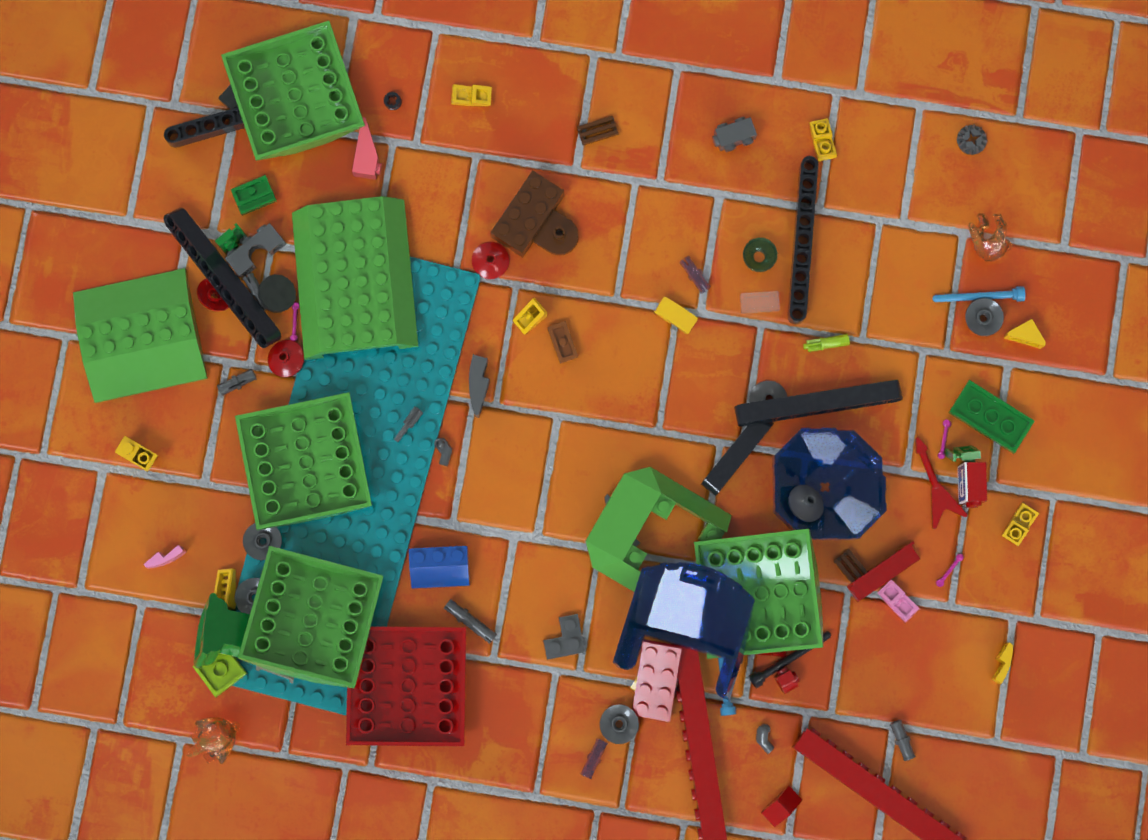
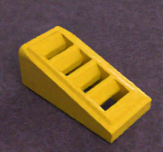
(230, 590)

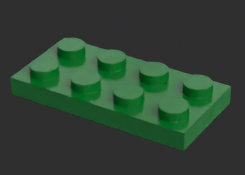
(991, 416)

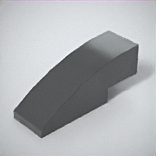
(478, 383)

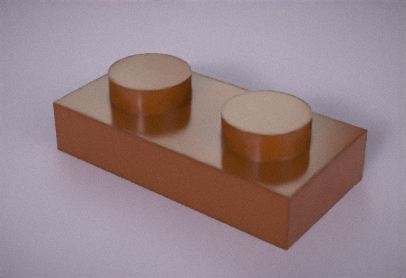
(562, 342)

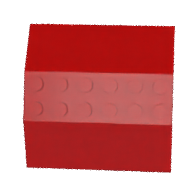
(409, 688)

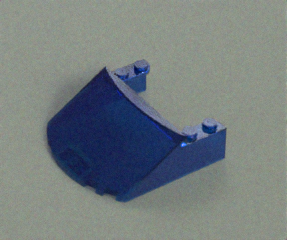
(692, 610)

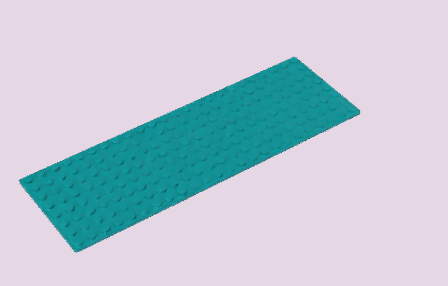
(383, 391)

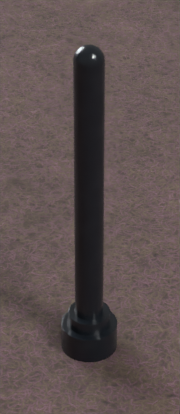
(758, 678)

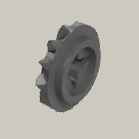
(969, 147)

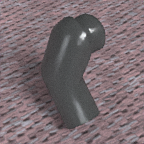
(445, 450)
(762, 738)

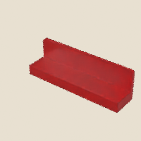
(883, 572)

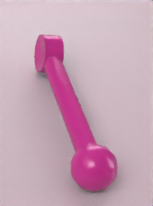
(295, 307)
(946, 423)
(940, 582)

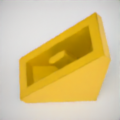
(530, 316)
(1026, 334)

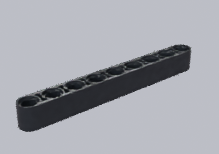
(807, 232)
(222, 277)
(818, 403)

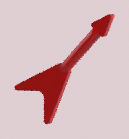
(940, 498)

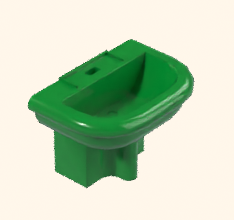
(218, 632)

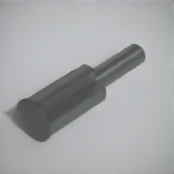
(410, 421)

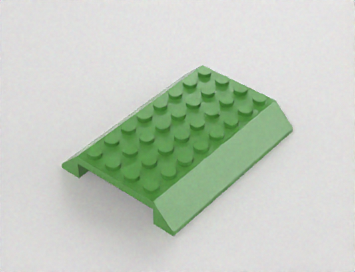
(354, 276)

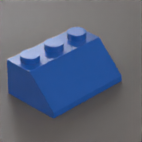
(439, 567)

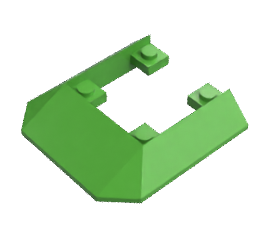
(626, 512)

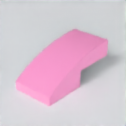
(161, 560)
(898, 601)

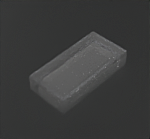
(759, 302)

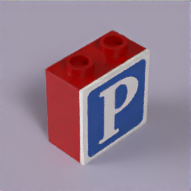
(972, 484)

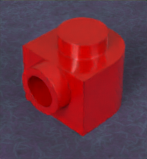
(786, 680)

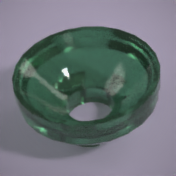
(760, 245)

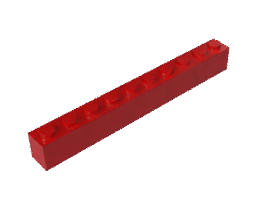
(700, 748)
(872, 788)

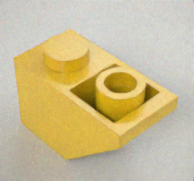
(136, 453)

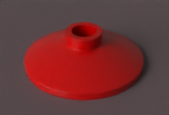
(493, 269)
(205, 292)
(293, 362)

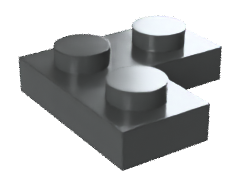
(569, 643)

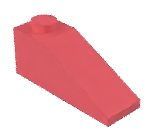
(366, 159)

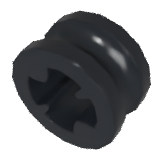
(398, 101)

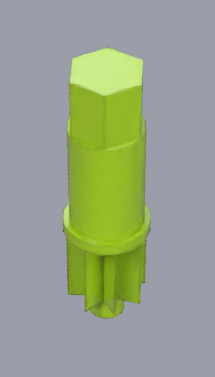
(826, 343)

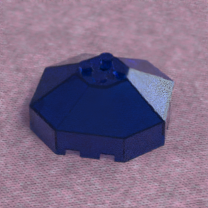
(847, 465)

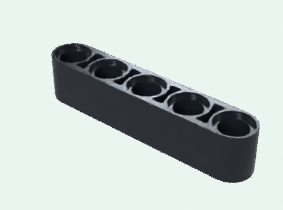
(200, 125)
(735, 457)

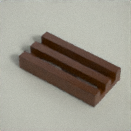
(597, 123)
(855, 560)

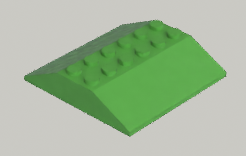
(293, 92)
(138, 335)
(303, 461)
(782, 580)
(310, 618)

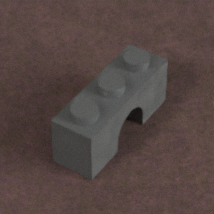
(266, 238)

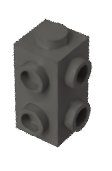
(734, 134)

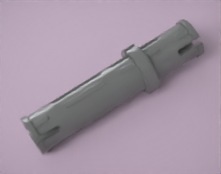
(470, 621)

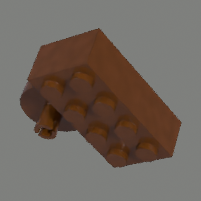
(533, 219)

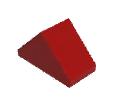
(782, 806)

